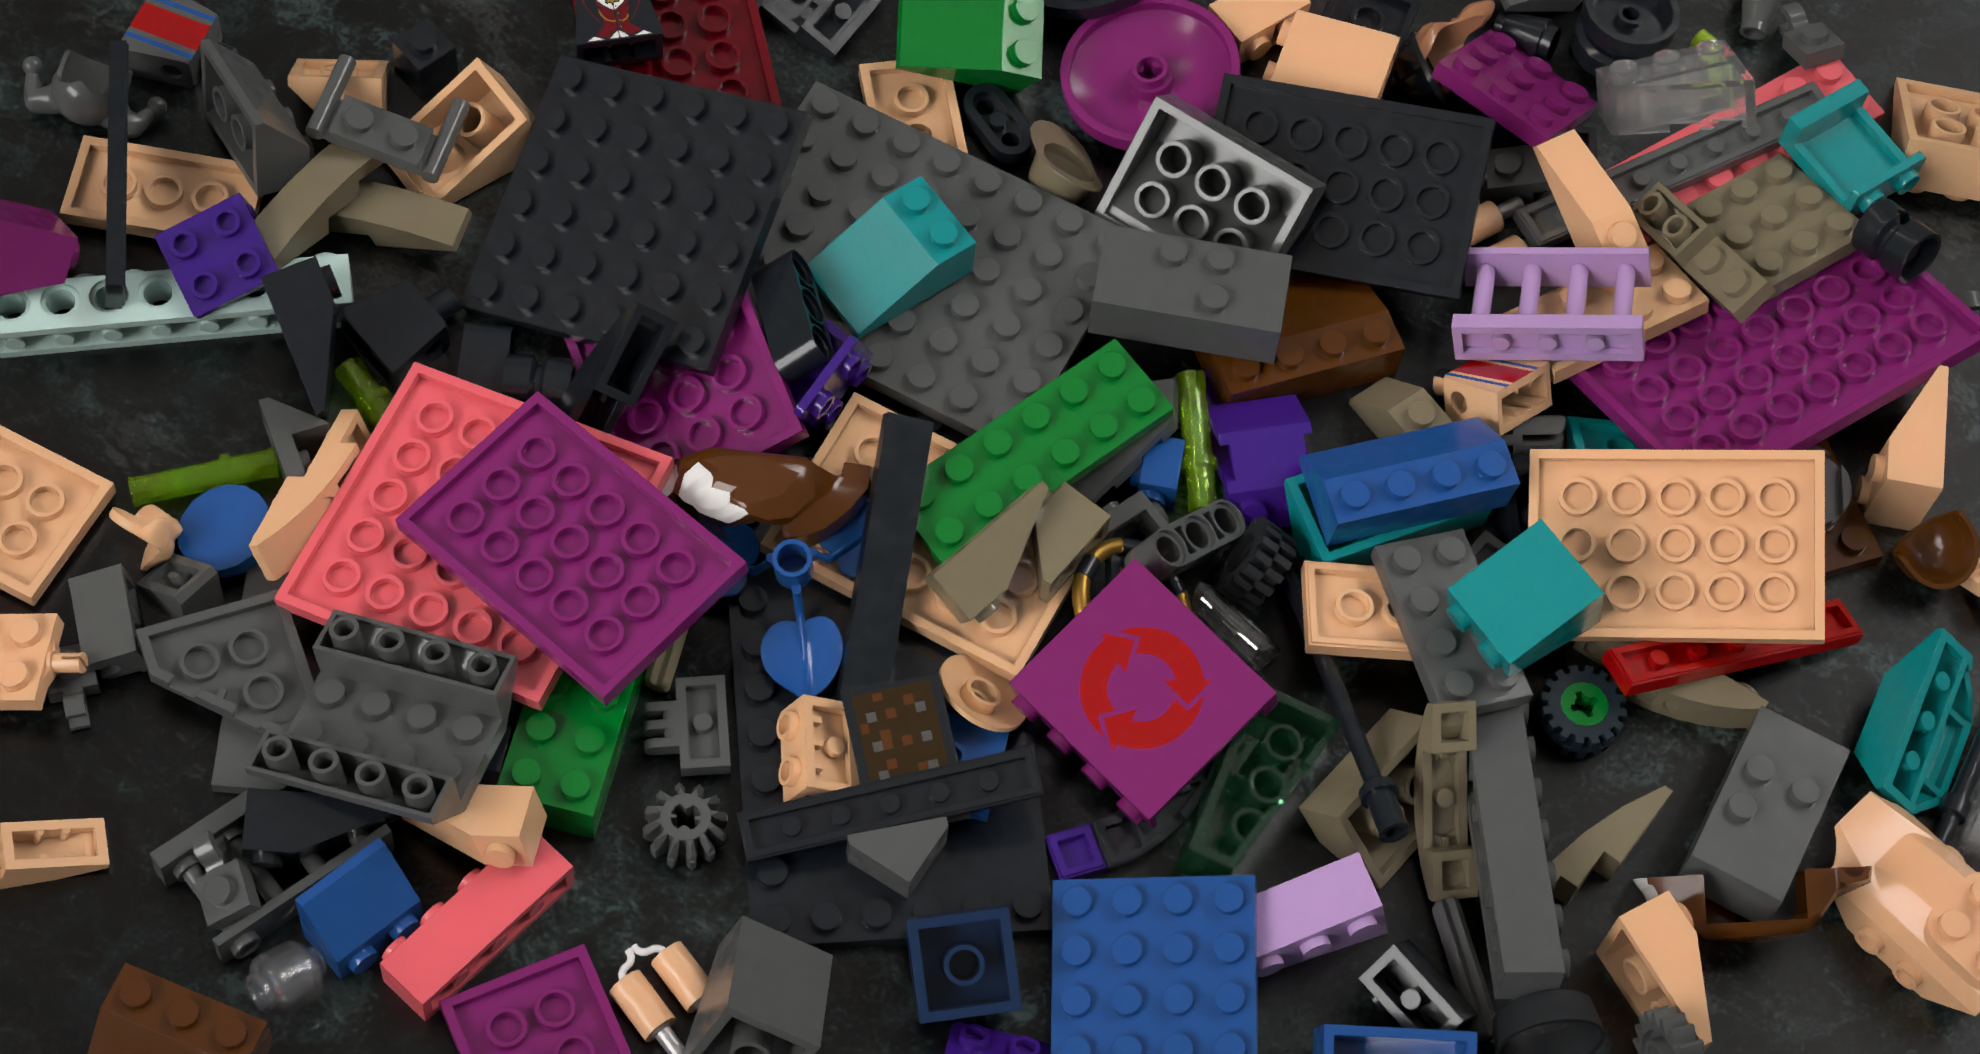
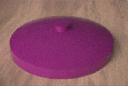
(1142, 52)

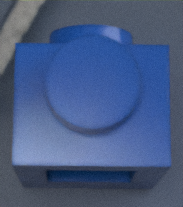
(1160, 472)

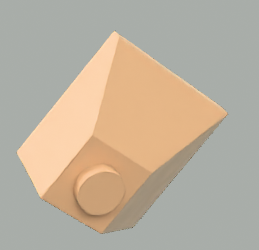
(367, 82)

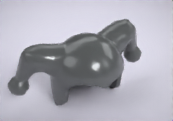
(81, 93)

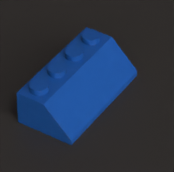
(1409, 479)

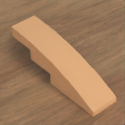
(51, 850)

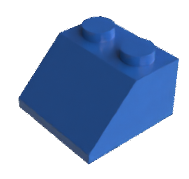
(359, 910)

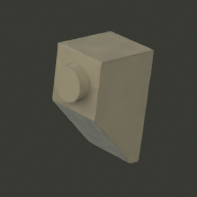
(1397, 408)
(1062, 535)

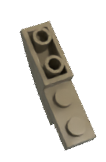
(1701, 253)
(1705, 702)

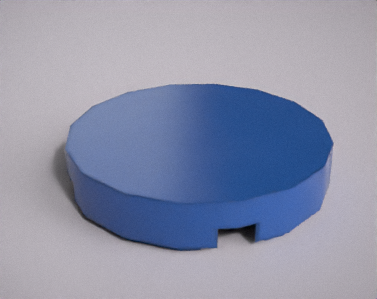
(221, 527)

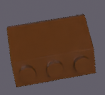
(165, 1018)

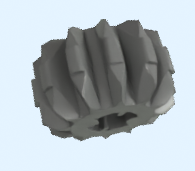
(687, 810)

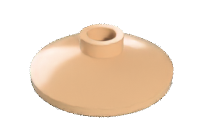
(979, 694)

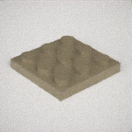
(1779, 222)

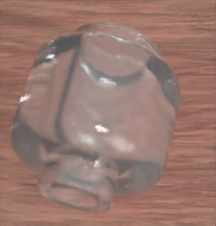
(286, 978)

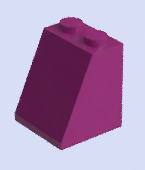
(33, 248)

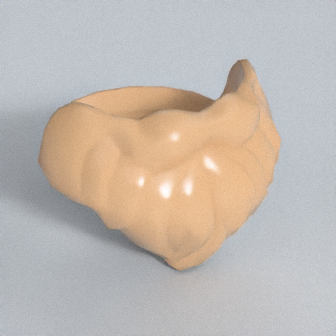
(153, 527)

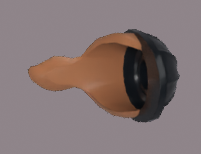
(1434, 42)

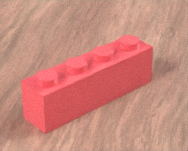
(472, 928)

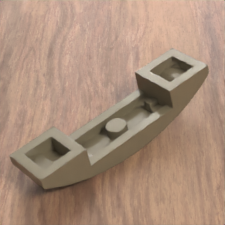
(1441, 799)

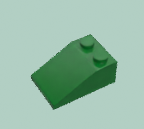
(972, 41)

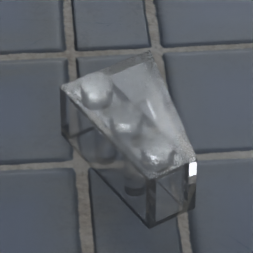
(1676, 88)

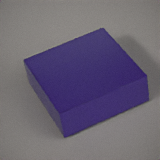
(1075, 853)

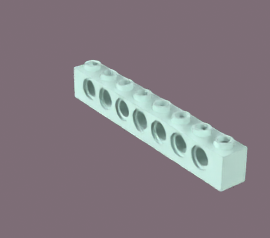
(138, 322)

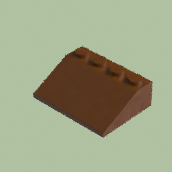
(1328, 342)

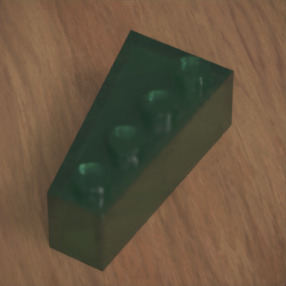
(1252, 783)

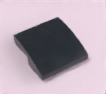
(818, 23)

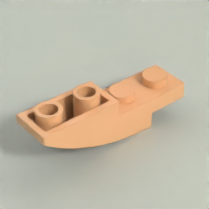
(305, 499)

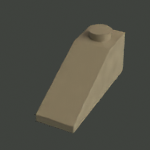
(986, 563)

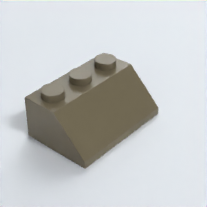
(1337, 812)

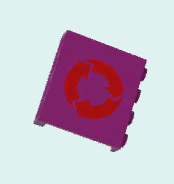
(1140, 692)

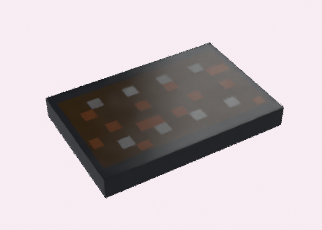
(900, 729)

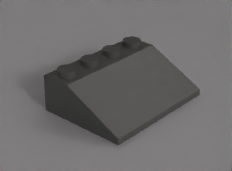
(1207, 183)

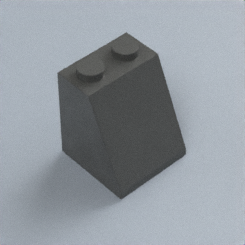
(762, 995)

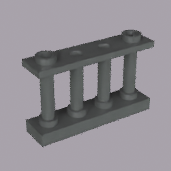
(177, 862)

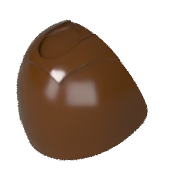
(1939, 551)

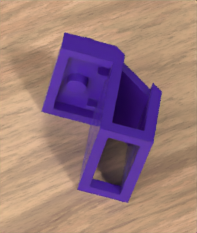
(1256, 452)

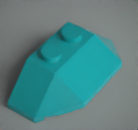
(1919, 723)

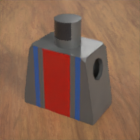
(167, 40)

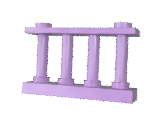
(1553, 336)

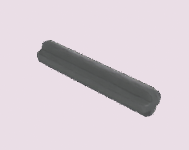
(1464, 964)

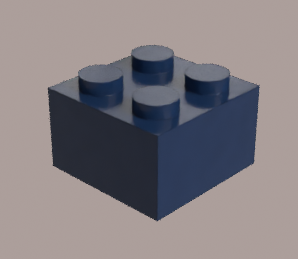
(963, 963)

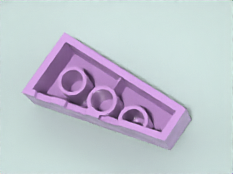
(1317, 914)

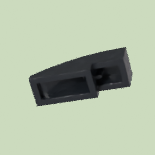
(617, 368)

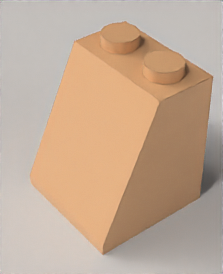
(1333, 56)

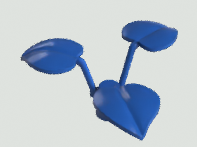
(809, 652)

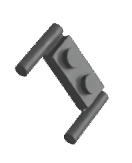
(381, 132)

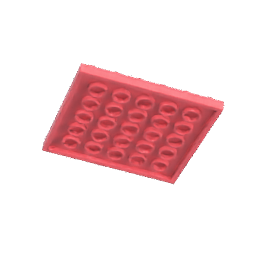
(373, 570)

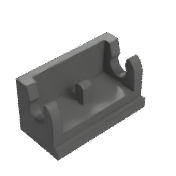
(107, 621)

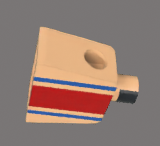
(1495, 391)

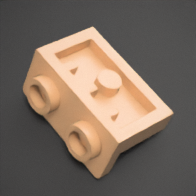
(815, 748)

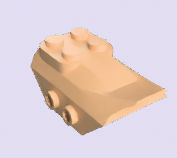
(1919, 905)

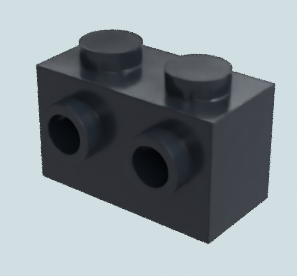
(1415, 991)

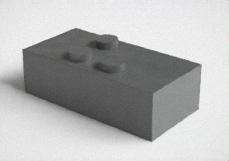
(1190, 294)
(1764, 815)

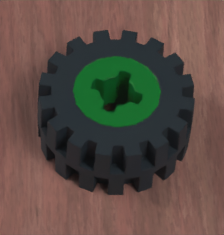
(1572, 727)

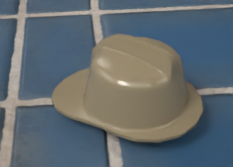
(1061, 163)

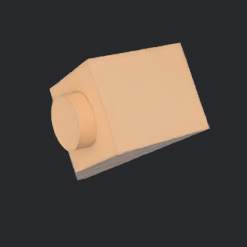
(1586, 195)
(497, 827)

